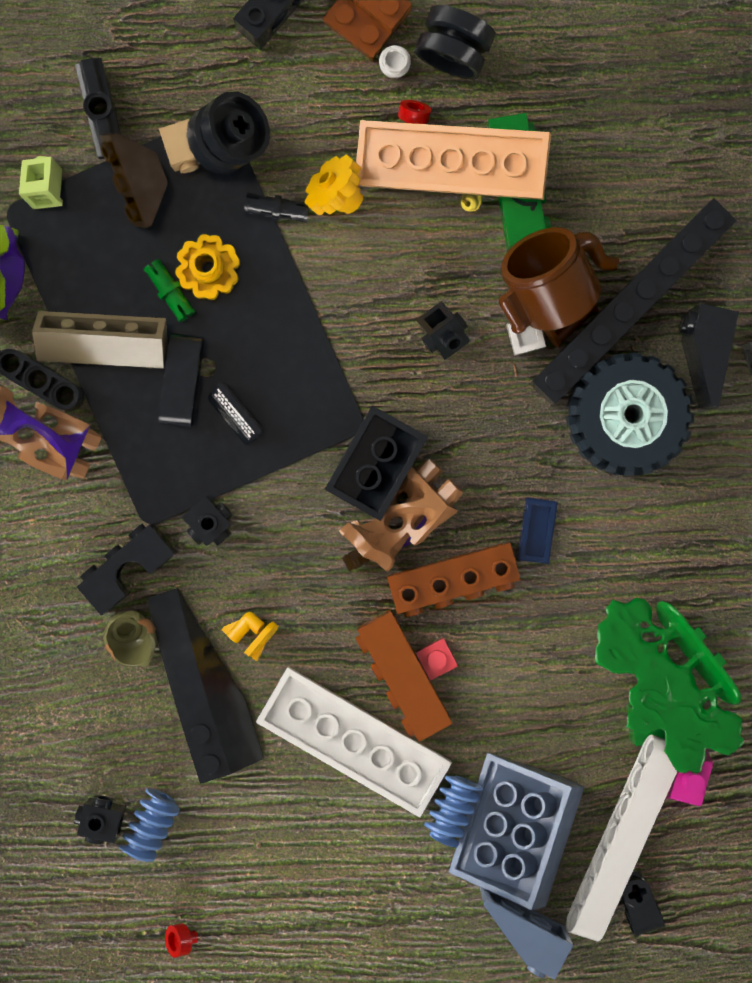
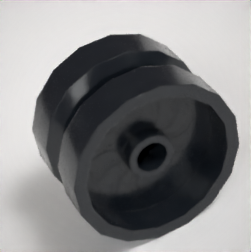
(455, 42)
(228, 132)

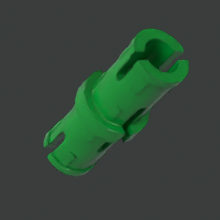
(169, 290)

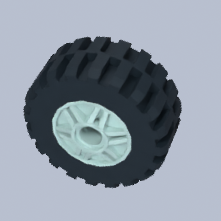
(658, 407)

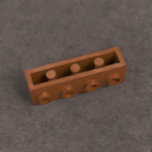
(452, 578)

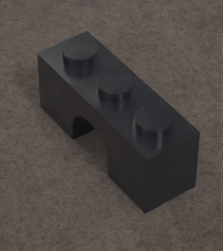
(104, 584)

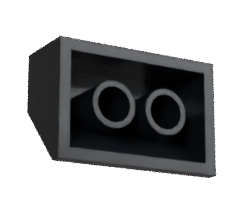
(376, 463)

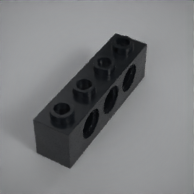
(262, 18)

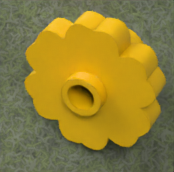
(335, 187)
(194, 257)

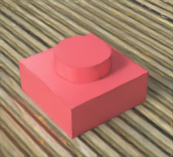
(436, 659)

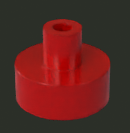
(414, 112)
(180, 940)

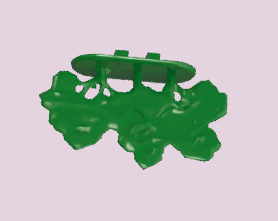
(666, 691)

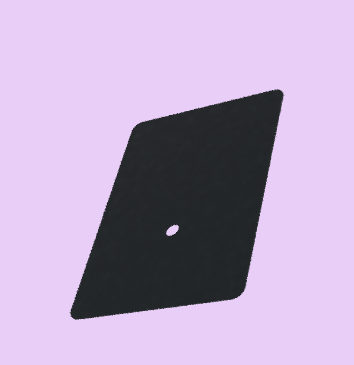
(258, 334)

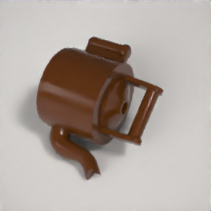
(553, 281)

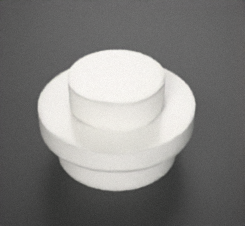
(394, 61)

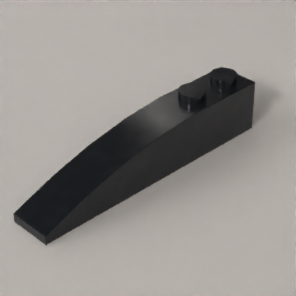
(204, 693)

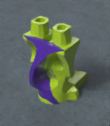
(11, 270)

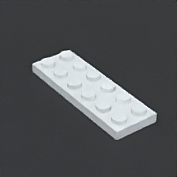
(354, 741)

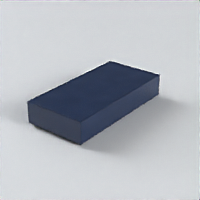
(537, 530)

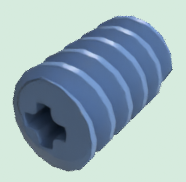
(453, 810)
(151, 827)

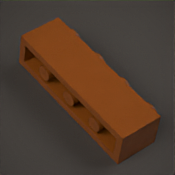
(404, 676)

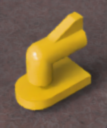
(248, 621)

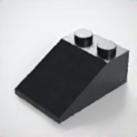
(707, 348)

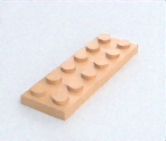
(453, 159)

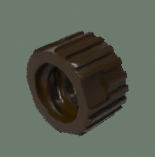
(354, 560)

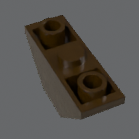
(136, 177)

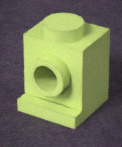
(41, 182)

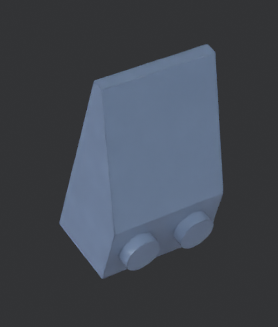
(536, 938)

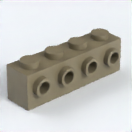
(100, 339)

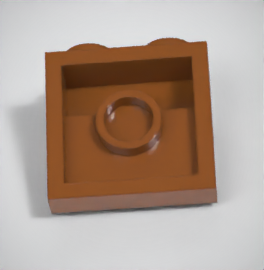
(367, 22)

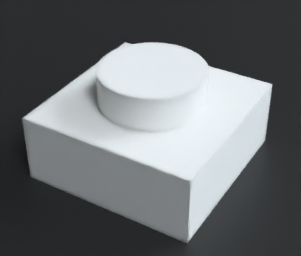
(527, 341)

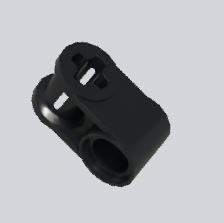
(641, 906)

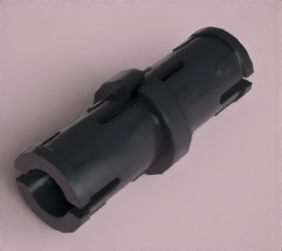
(276, 207)

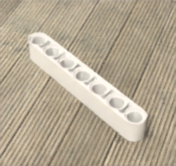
(622, 841)

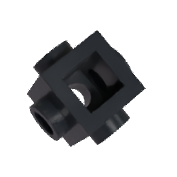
(448, 335)
(197, 517)
(100, 820)

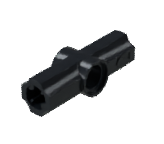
(96, 90)

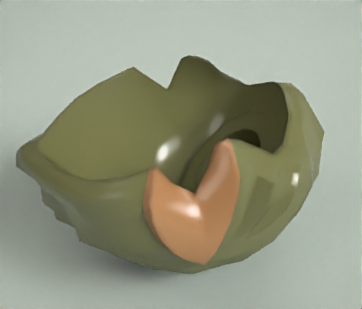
(130, 639)

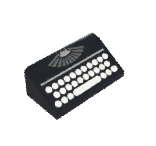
(235, 413)

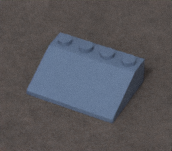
(517, 831)

